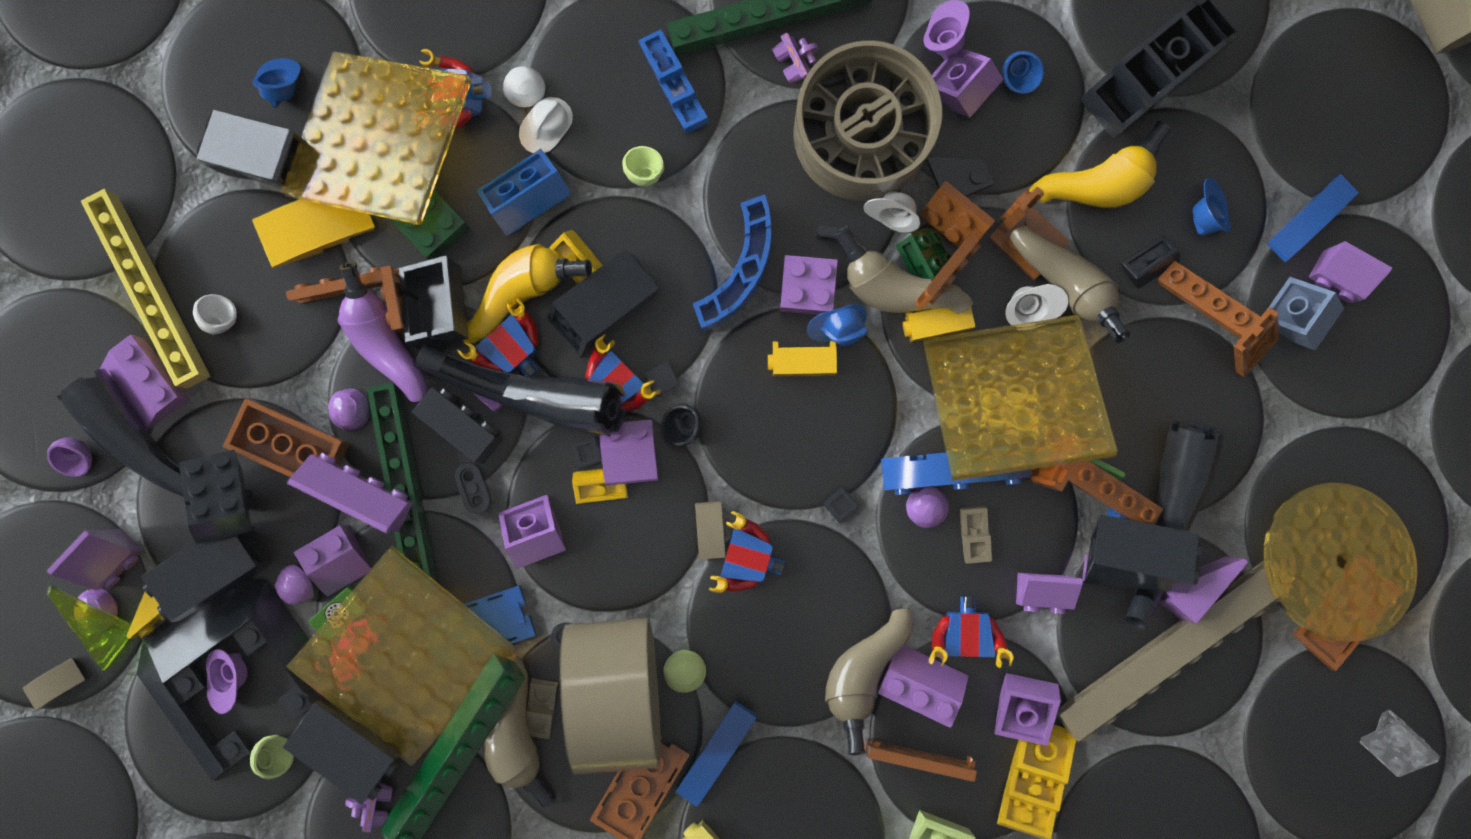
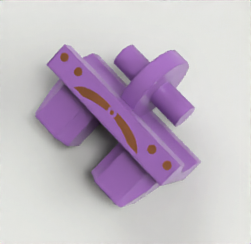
(790, 48)
(370, 816)

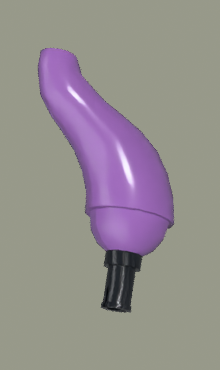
(365, 325)

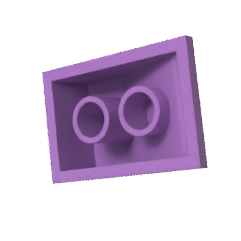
(97, 559)
(1211, 584)

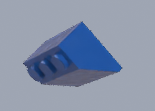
(524, 192)

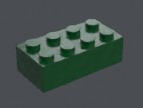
(438, 230)

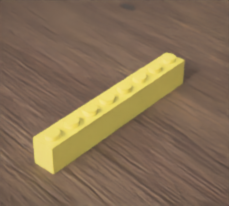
(145, 289)

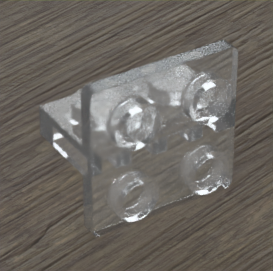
(1398, 746)

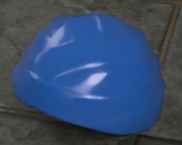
(1023, 72)

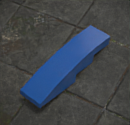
(673, 81)
(1312, 218)
(716, 753)

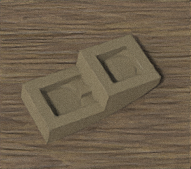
(710, 530)
(975, 534)
(53, 684)
(541, 707)

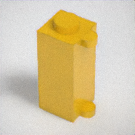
(936, 323)
(803, 361)

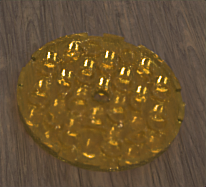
(1303, 569)

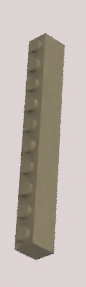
(1165, 656)

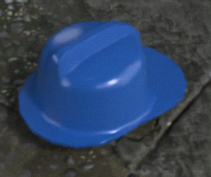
(277, 80)
(1212, 210)
(839, 325)

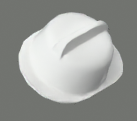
(545, 125)
(894, 211)
(1036, 304)

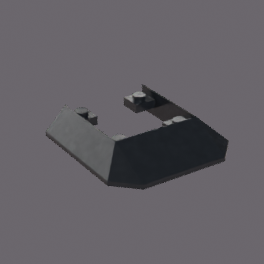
(167, 656)

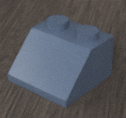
(1306, 312)

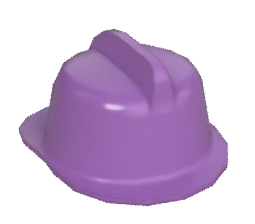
(947, 28)
(224, 678)

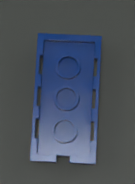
(505, 614)

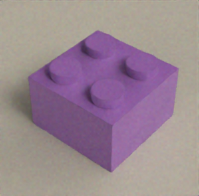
(808, 285)

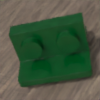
(923, 253)

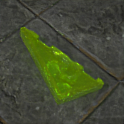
(96, 629)

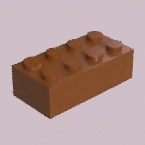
(279, 439)

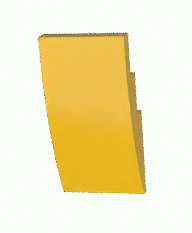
(307, 229)
(1037, 784)

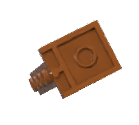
(1023, 214)
(961, 224)
(377, 277)
(1255, 332)
(1099, 486)

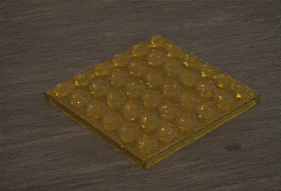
(377, 137)
(1018, 398)
(399, 655)

